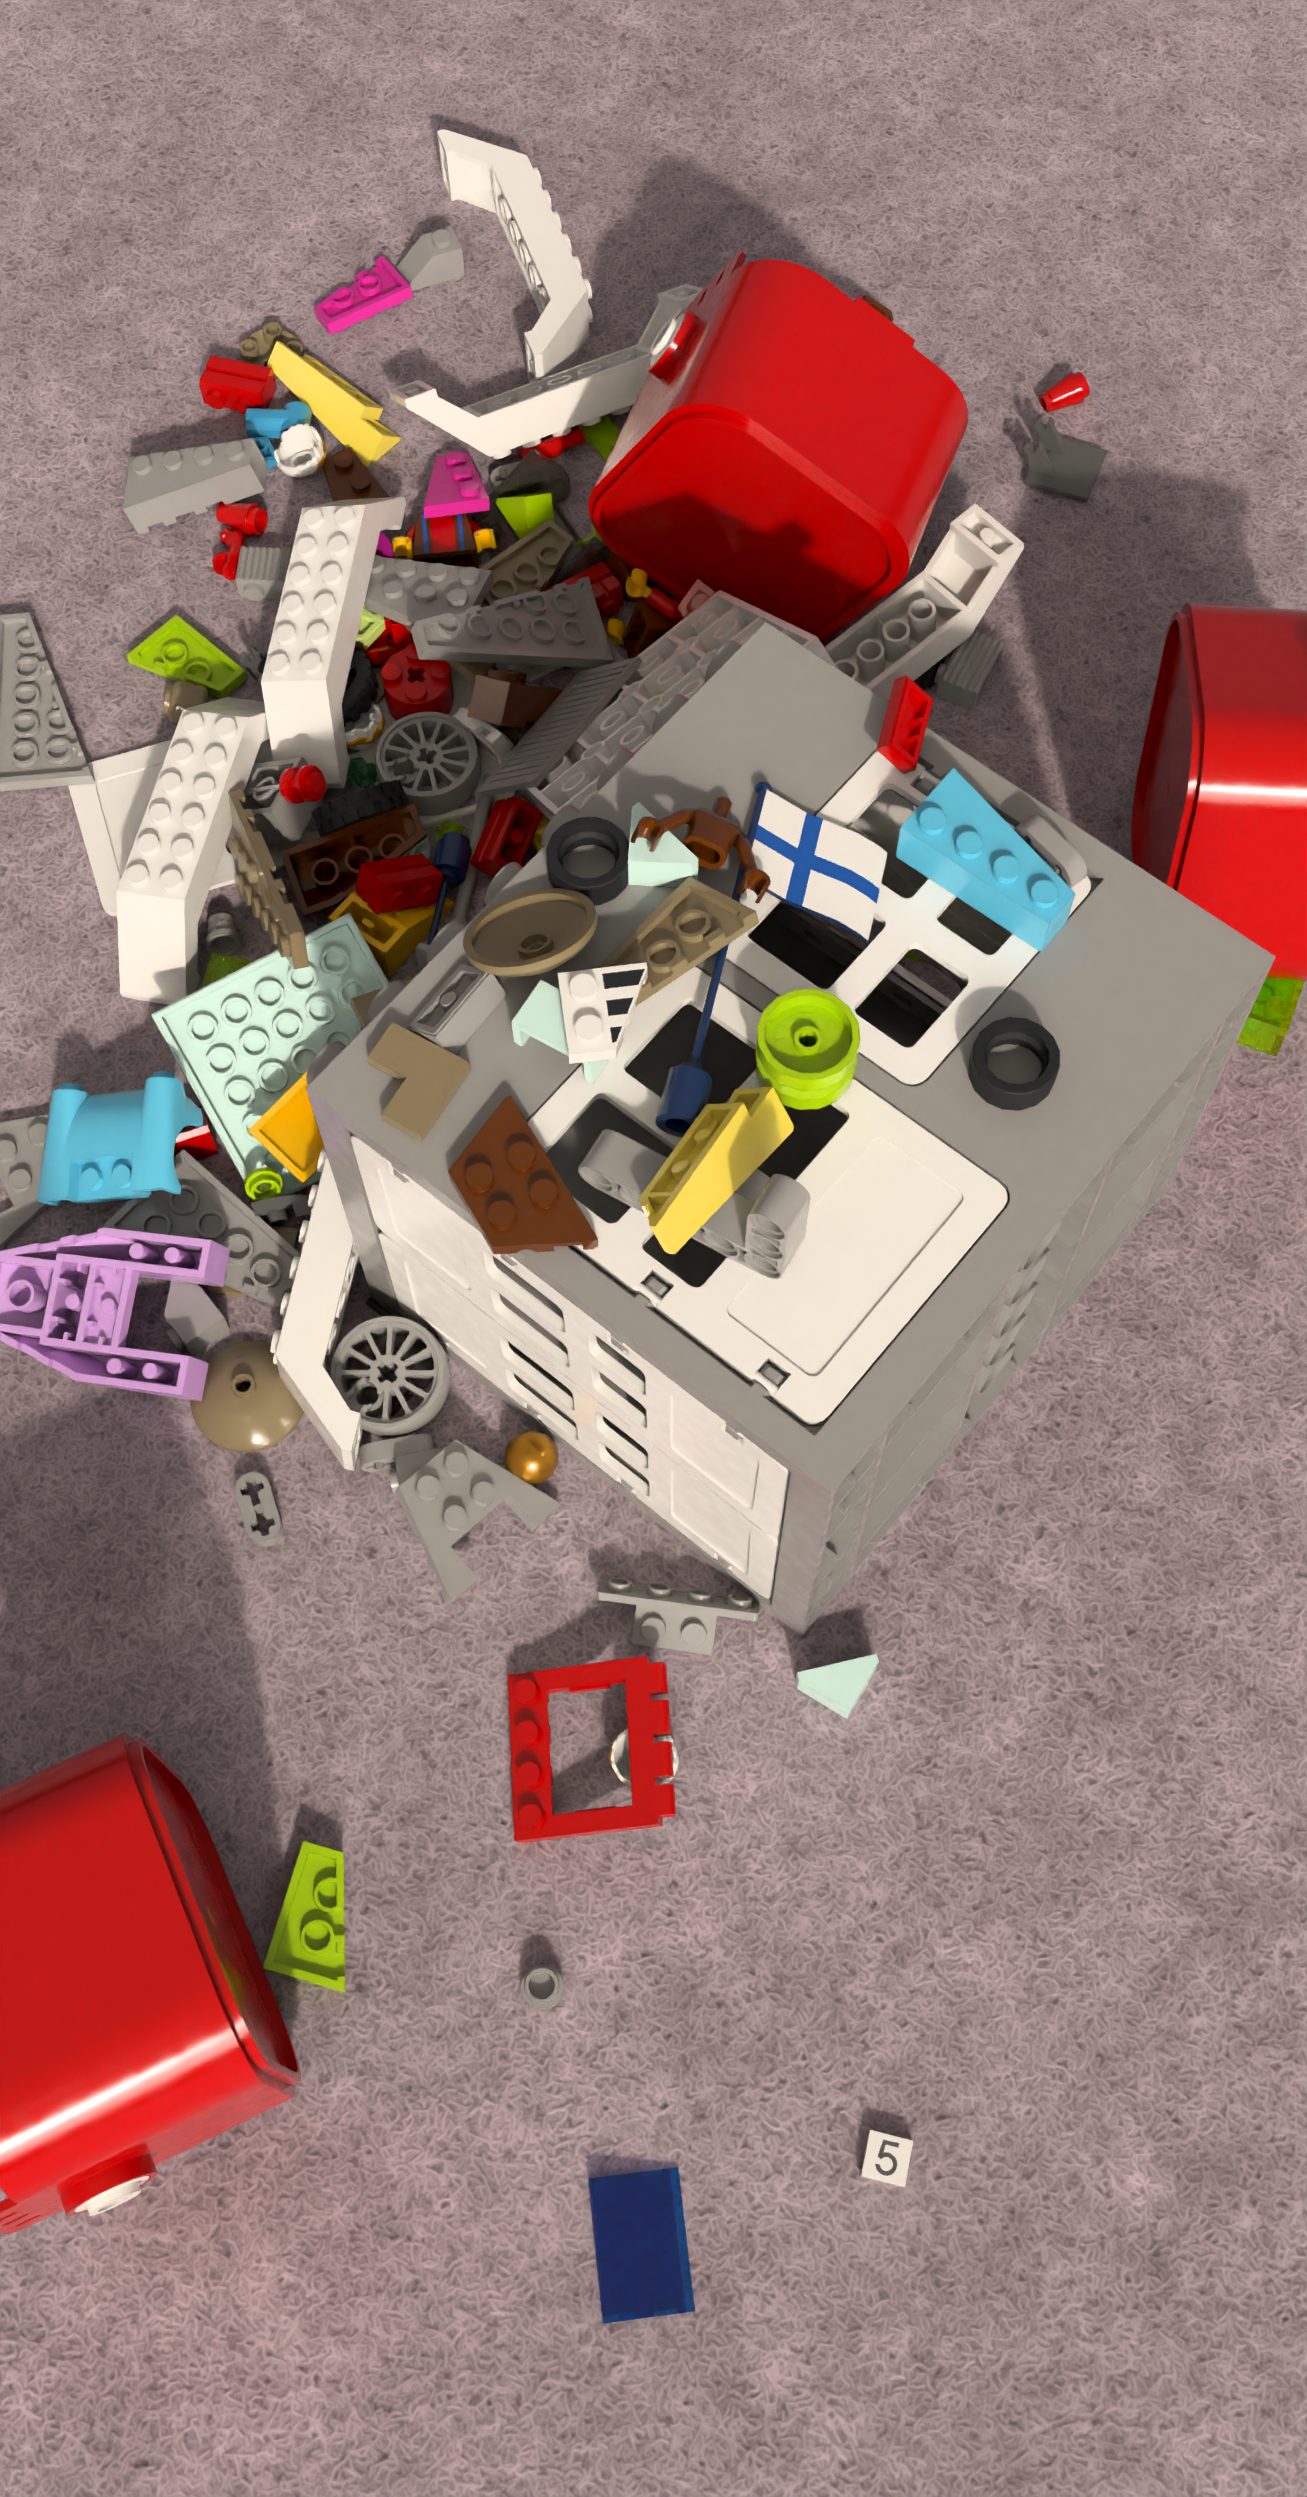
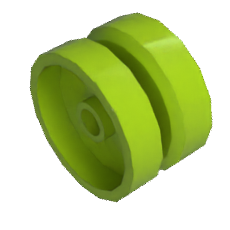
(807, 1048)

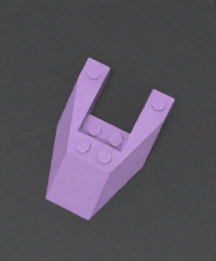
(76, 1299)

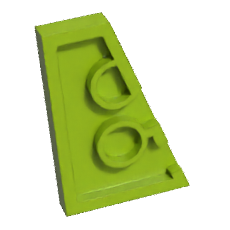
(187, 656)
(311, 1923)

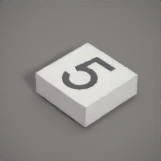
(886, 2158)

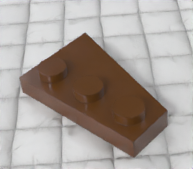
(350, 478)

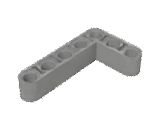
(751, 1233)

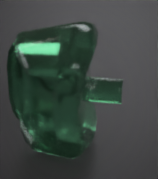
(362, 773)

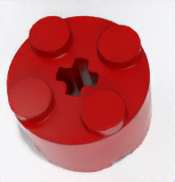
(416, 684)

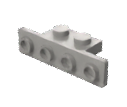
(674, 1617)

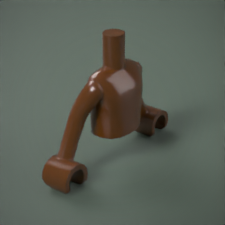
(710, 840)

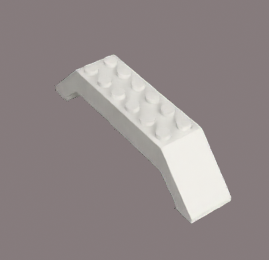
(513, 190)
(552, 402)
(931, 610)
(319, 629)
(182, 847)
(315, 1317)

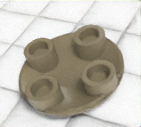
(260, 344)

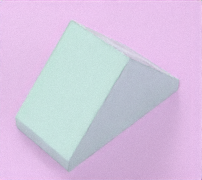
(665, 866)
(838, 1684)

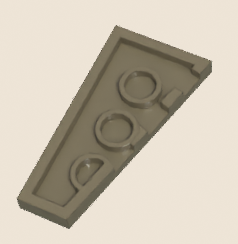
(682, 934)

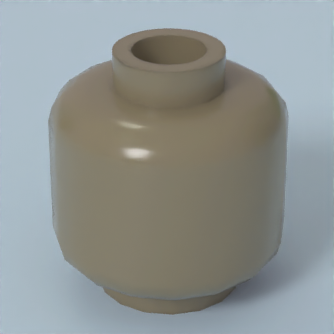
(183, 696)

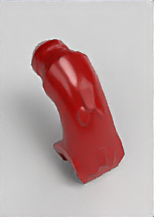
(226, 562)

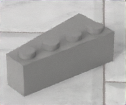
(191, 480)

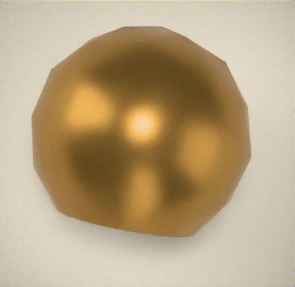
(531, 1456)

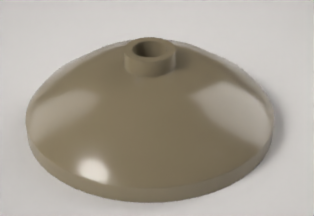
(530, 932)
(248, 1418)

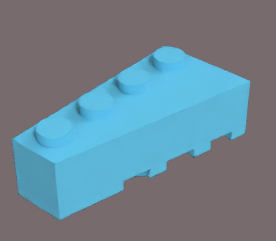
(984, 862)

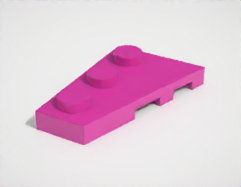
(369, 295)
(455, 487)

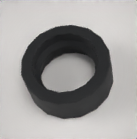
(589, 832)
(1015, 1032)

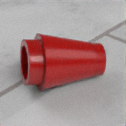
(1065, 393)
(245, 517)

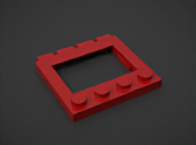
(648, 1758)

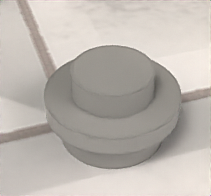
(542, 1987)

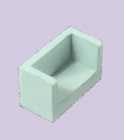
(543, 1020)

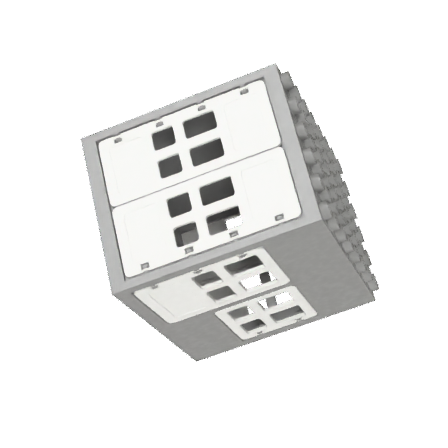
(940, 1231)

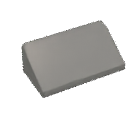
(458, 1008)

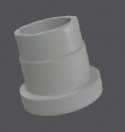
(222, 935)

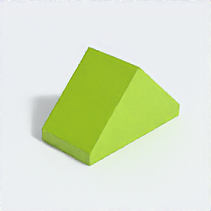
(526, 511)

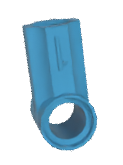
(275, 421)

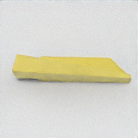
(335, 403)
(713, 1162)

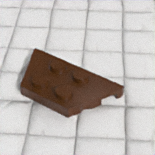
(516, 1189)

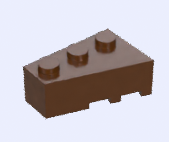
(509, 699)

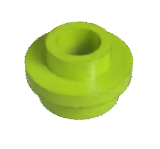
(271, 1184)

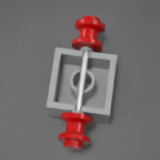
(283, 797)

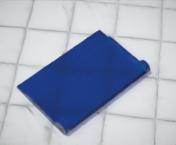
(641, 2245)

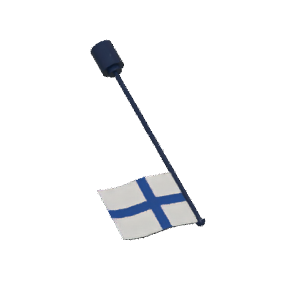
(810, 868)

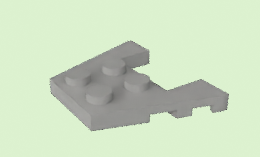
(20, 1172)
(455, 1495)

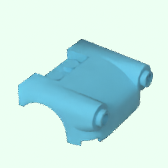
(114, 1142)

